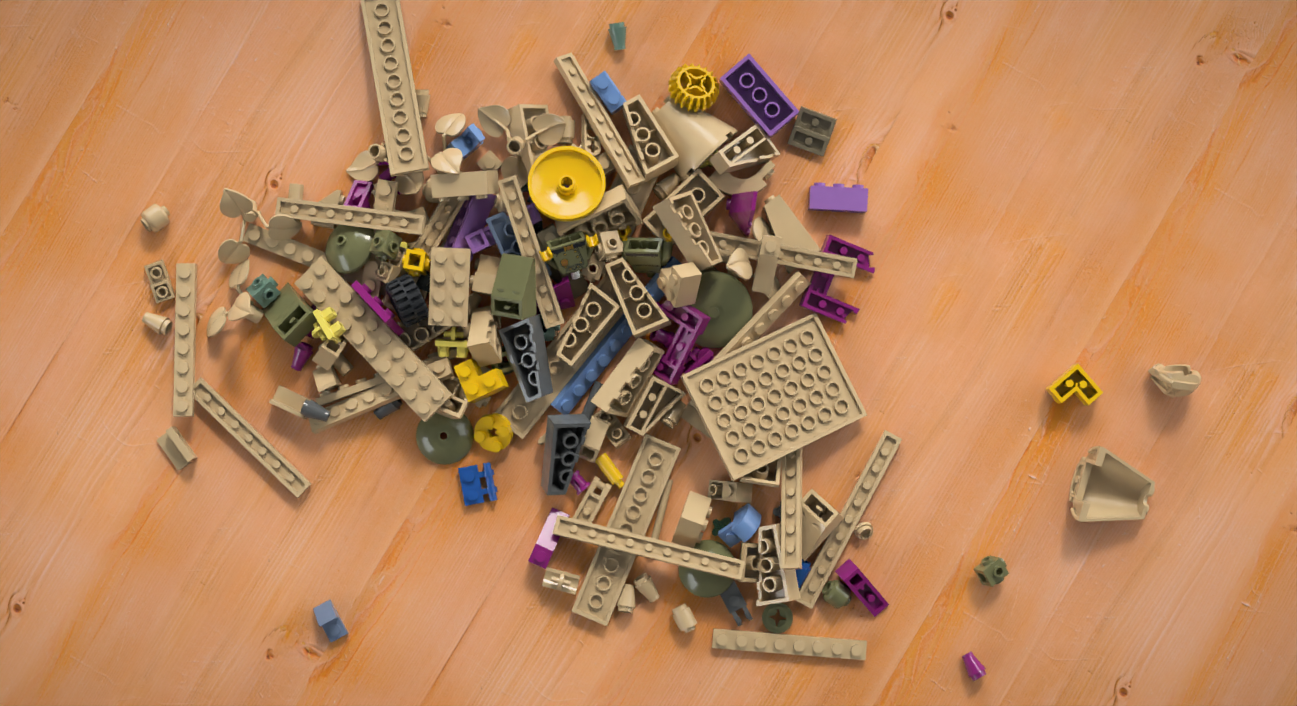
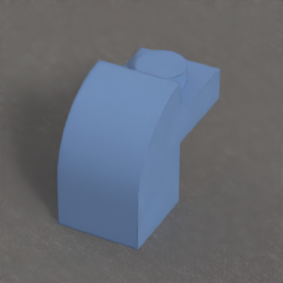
(468, 141)
(743, 527)

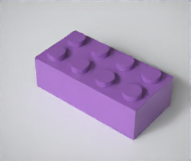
(759, 96)

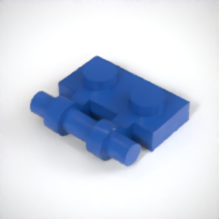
(472, 486)

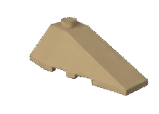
(521, 126)

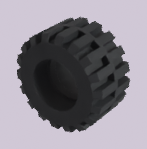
(407, 300)

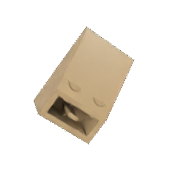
(817, 522)

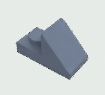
(330, 620)

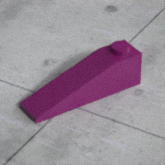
(742, 210)

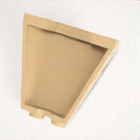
(691, 135)
(1108, 489)

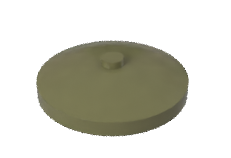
(727, 305)

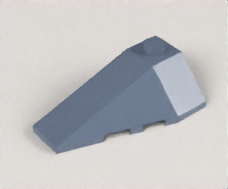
(504, 235)

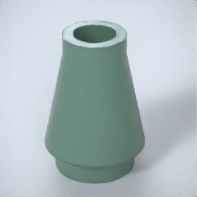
(618, 35)

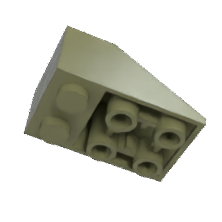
(514, 288)
(290, 315)

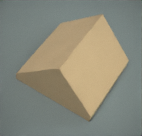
(750, 554)

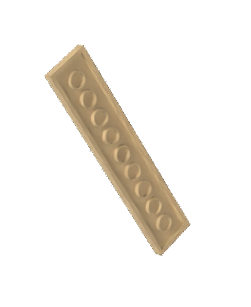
(395, 86)
(375, 340)
(525, 414)
(632, 515)

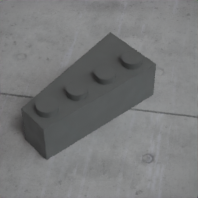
(528, 356)
(562, 445)

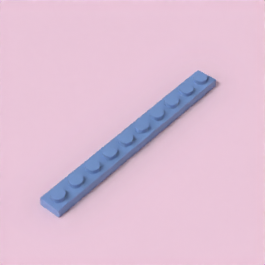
(603, 354)

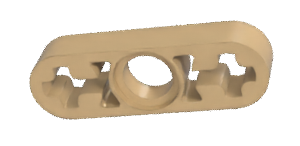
(586, 140)

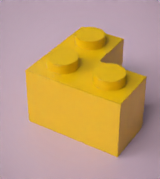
(1074, 381)
(479, 385)

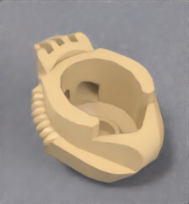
(1175, 379)

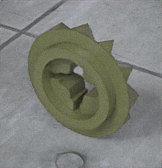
(783, 624)

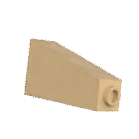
(786, 225)

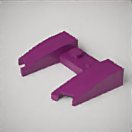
(815, 295)
(692, 324)

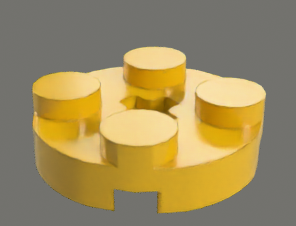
(503, 429)

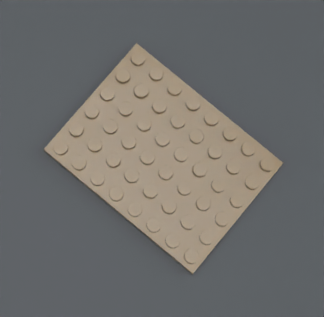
(773, 396)

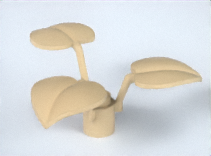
(496, 119)
(451, 158)
(366, 169)
(236, 204)
(739, 263)
(242, 307)

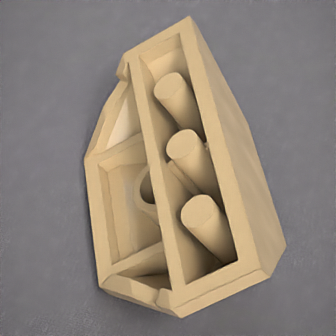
(457, 404)

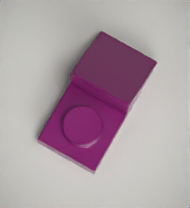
(359, 194)

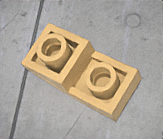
(390, 270)
(160, 281)
(616, 432)

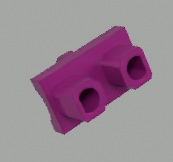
(697, 358)

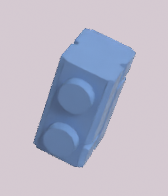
(608, 92)

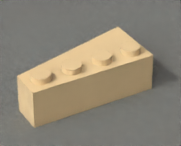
(649, 141)
(614, 212)
(628, 378)
(774, 583)

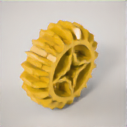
(694, 82)

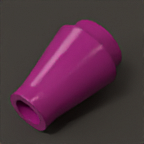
(301, 355)
(973, 666)

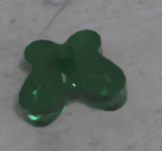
(718, 525)

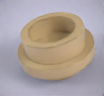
(863, 530)

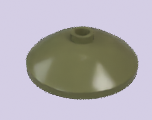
(349, 248)
(453, 448)
(703, 583)

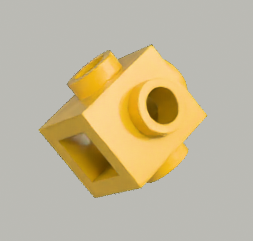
(412, 257)

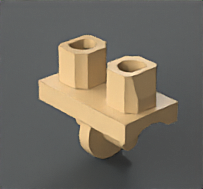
(561, 580)

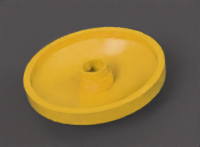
(566, 167)

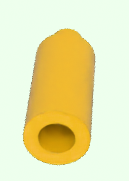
(610, 470)

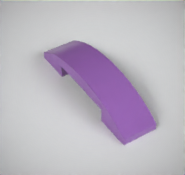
(483, 237)

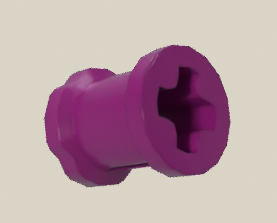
(663, 337)
(578, 482)

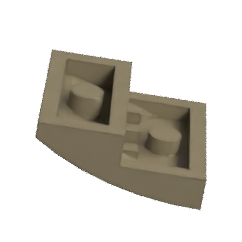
(812, 131)

